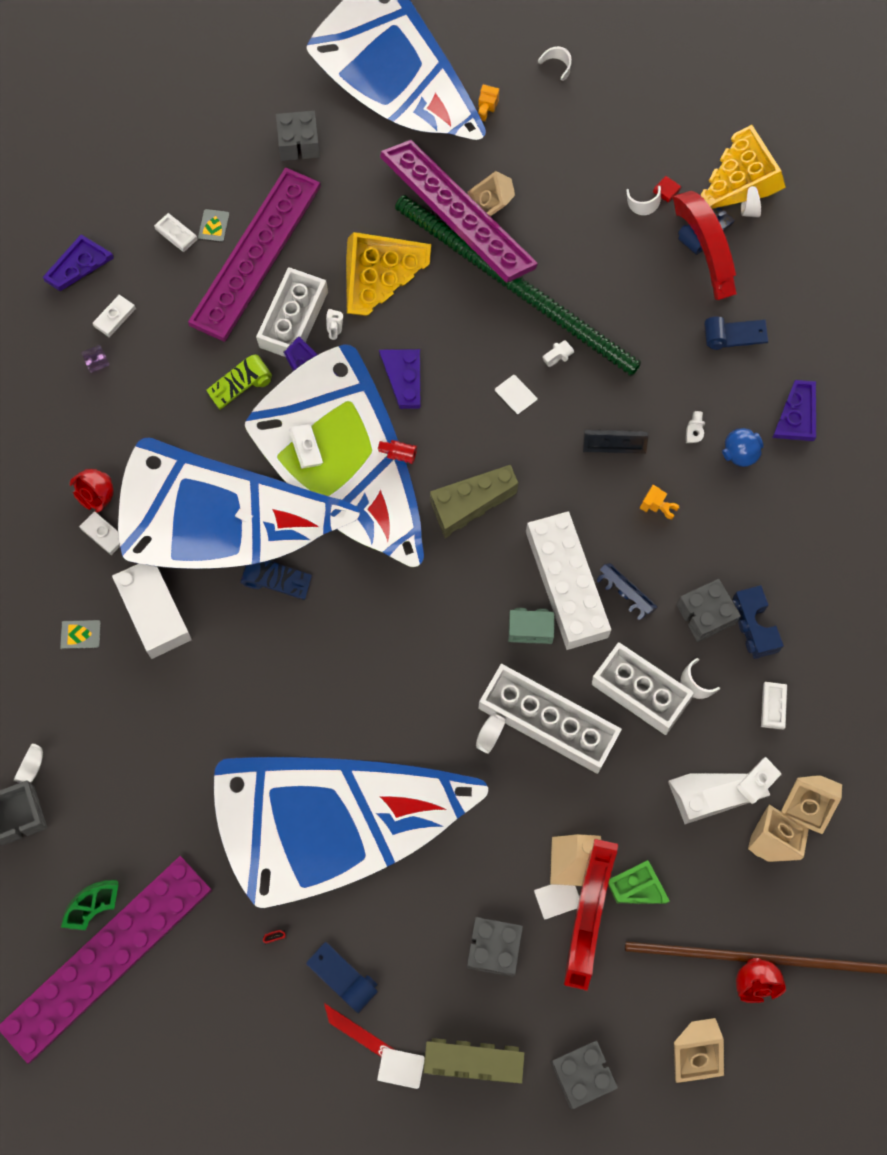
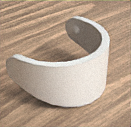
(558, 53)
(752, 205)
(644, 208)
(687, 681)
(490, 732)
(30, 764)

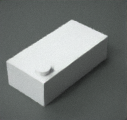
(292, 311)
(151, 609)
(642, 688)

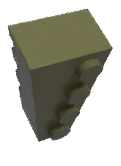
(471, 498)
(474, 1062)

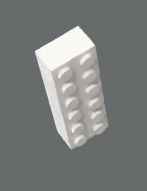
(568, 580)
(549, 718)

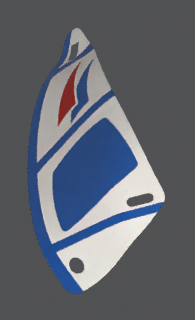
(395, 67)
(193, 505)
(329, 819)

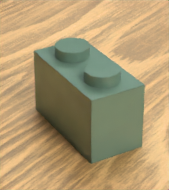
(531, 626)

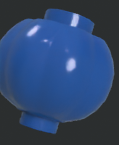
(743, 447)

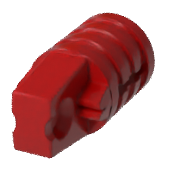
(398, 451)

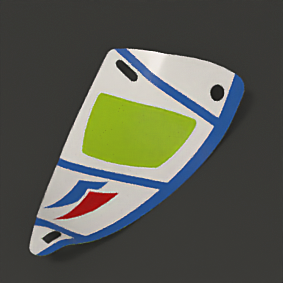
(347, 427)

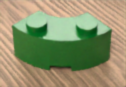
(89, 902)

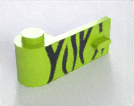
(248, 373)

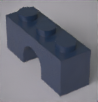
(760, 640)

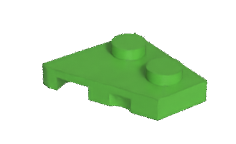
(638, 886)

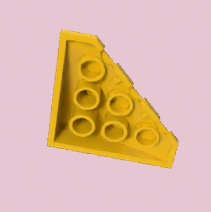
(744, 166)
(379, 267)

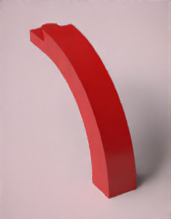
(712, 239)
(588, 914)

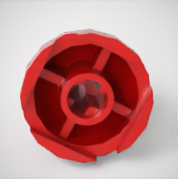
(92, 489)
(759, 980)

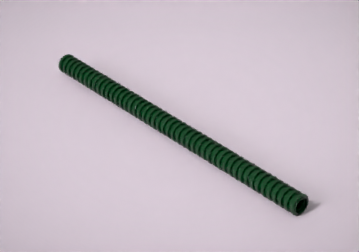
(522, 288)

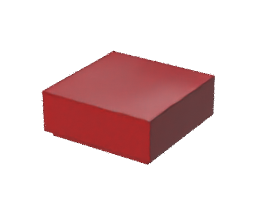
(668, 188)

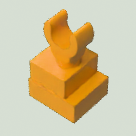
(487, 101)
(655, 500)

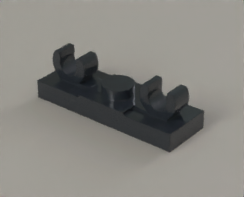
(615, 441)

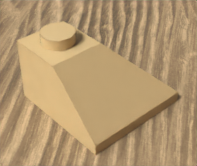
(493, 193)
(813, 802)
(778, 837)
(570, 858)
(699, 1052)

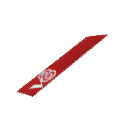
(355, 1031)

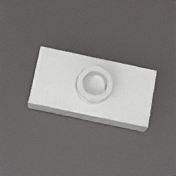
(175, 232)
(114, 315)
(305, 446)
(101, 532)
(774, 705)
(758, 780)

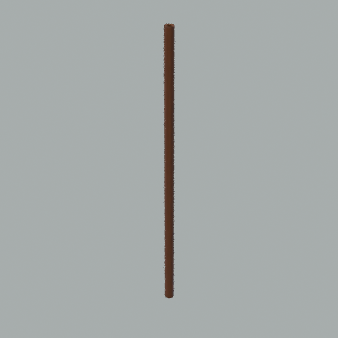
(745, 956)

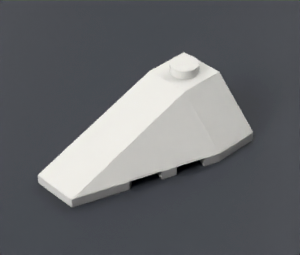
(707, 794)

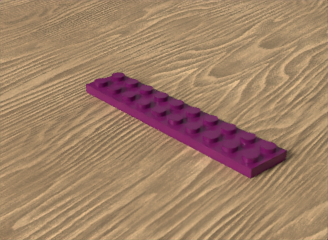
(459, 211)
(254, 255)
(103, 960)

